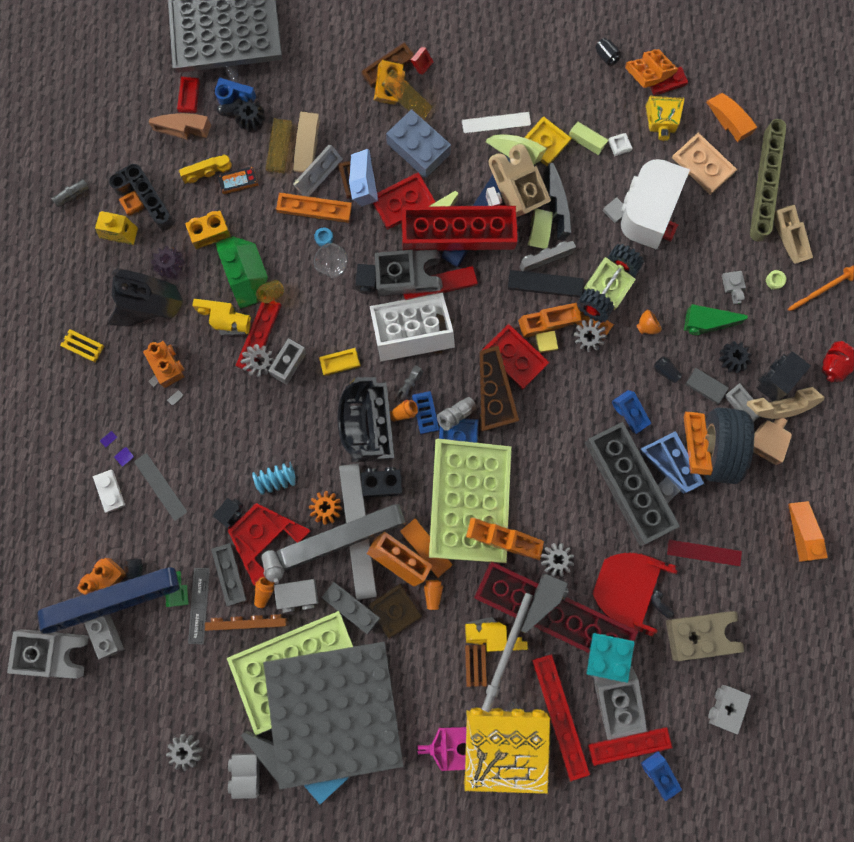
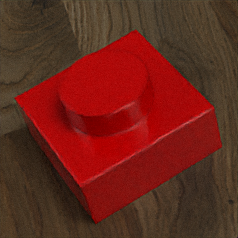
(422, 60)

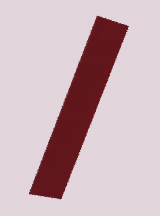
(704, 552)

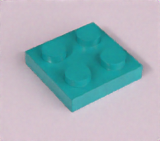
(610, 657)

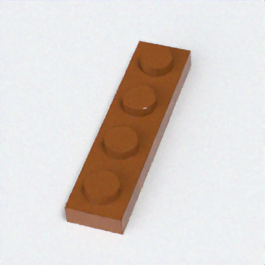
(238, 622)

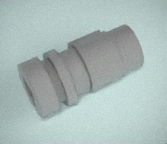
(451, 416)

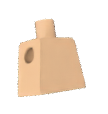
(772, 440)

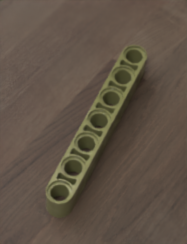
(772, 173)

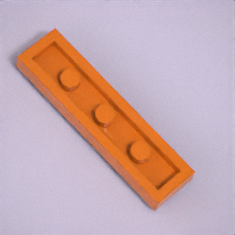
(314, 207)
(697, 445)

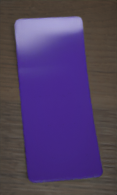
(124, 455)

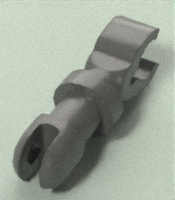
(415, 374)

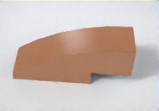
(181, 125)

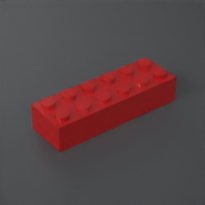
(459, 228)

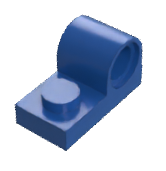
(233, 90)
(632, 410)
(661, 775)

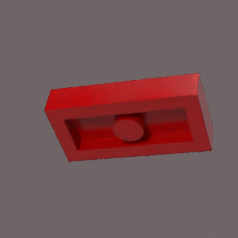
(673, 82)

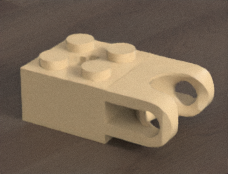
(519, 180)

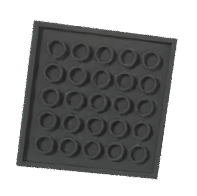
(222, 33)
(332, 715)

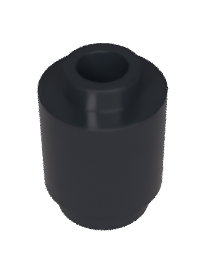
(608, 51)

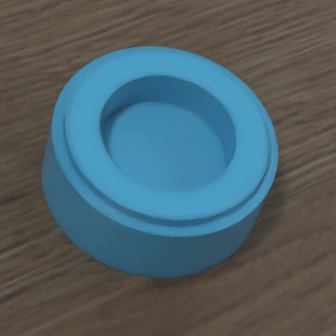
(323, 236)

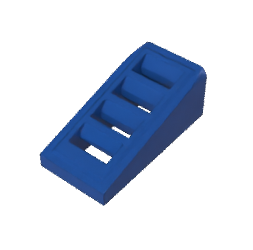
(421, 396)

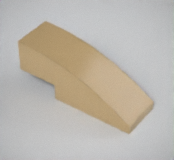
(306, 141)
(792, 234)

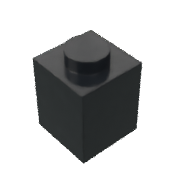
(366, 278)

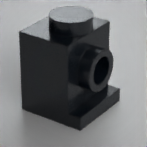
(229, 512)

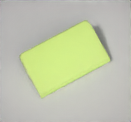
(588, 138)

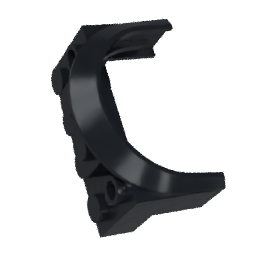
(353, 421)

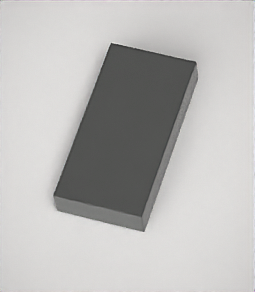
(706, 386)

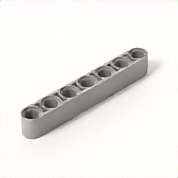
(355, 509)

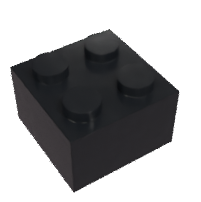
(782, 376)

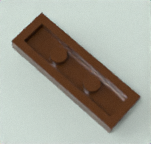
(399, 55)

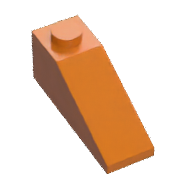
(807, 532)

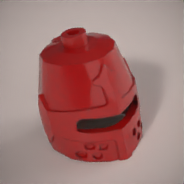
(837, 366)

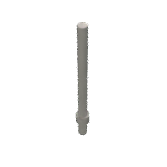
(493, 689)

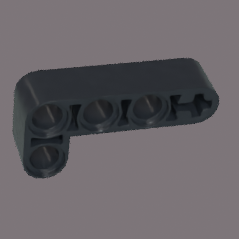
(148, 197)

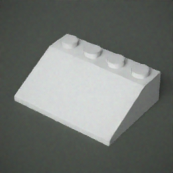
(411, 327)

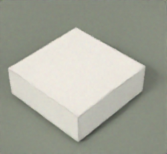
(620, 144)

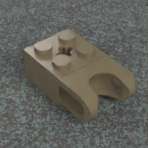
(708, 636)

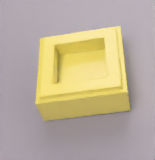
(546, 341)

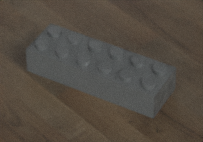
(631, 484)

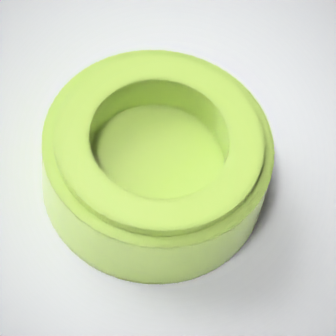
(776, 279)

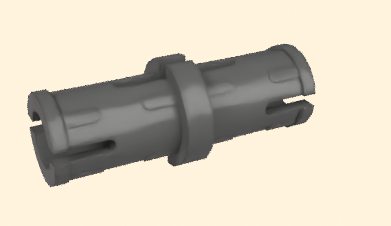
(70, 193)

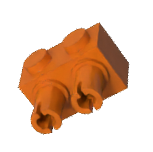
(163, 363)
(103, 575)

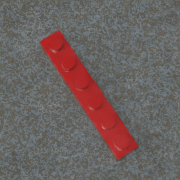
(560, 717)

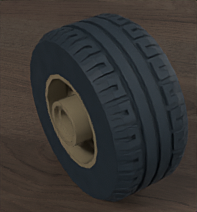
(730, 444)

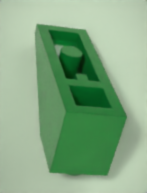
(705, 319)

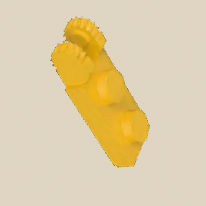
(205, 168)

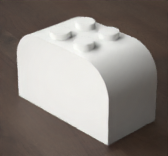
(652, 201)

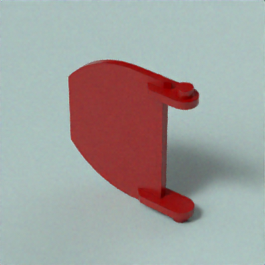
(627, 587)

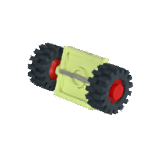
(610, 283)

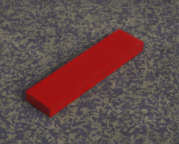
(451, 281)
(260, 329)
(630, 746)

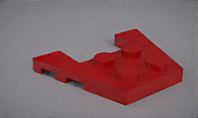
(256, 531)

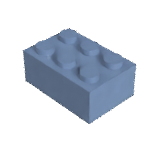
(418, 143)

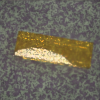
(406, 94)
(279, 146)

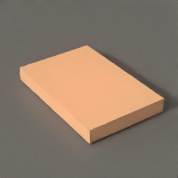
(705, 163)

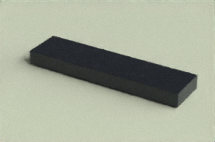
(545, 283)

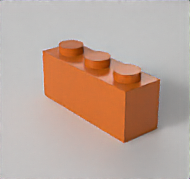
(399, 559)

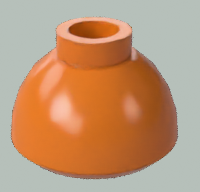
(648, 323)

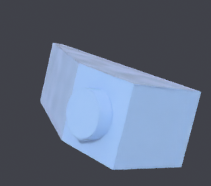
(362, 179)

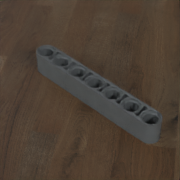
(341, 537)

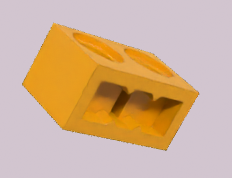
(383, 67)
(209, 234)

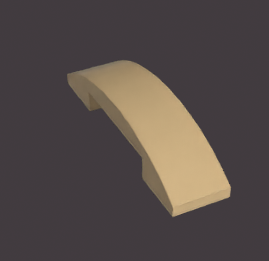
(803, 401)

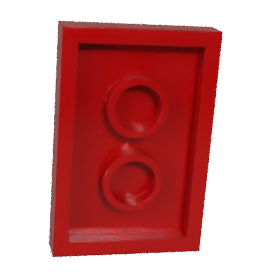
(406, 193)
(519, 357)

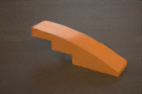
(505, 539)

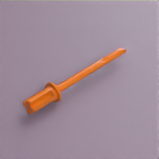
(848, 274)

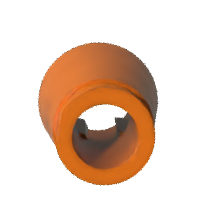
(405, 410)
(263, 592)
(433, 593)

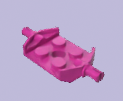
(445, 748)

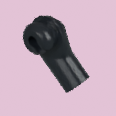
(661, 606)

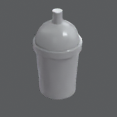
(272, 568)

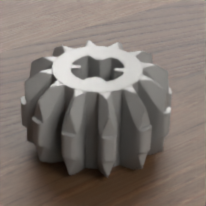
(595, 331)
(256, 367)
(557, 567)
(182, 759)

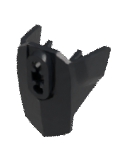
(142, 298)

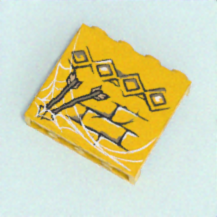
(507, 751)

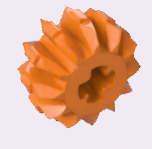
(320, 503)

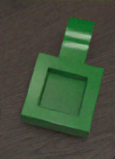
(179, 597)

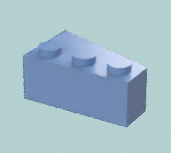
(672, 461)

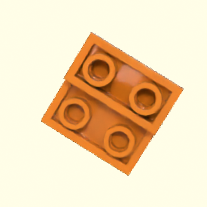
(652, 68)

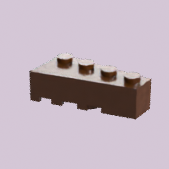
(495, 392)

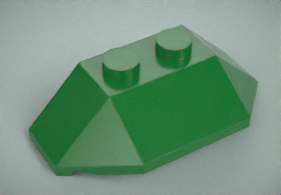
(242, 268)

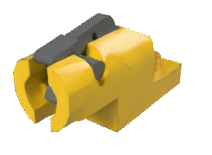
(223, 317)
(492, 634)

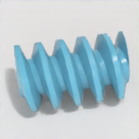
(275, 479)

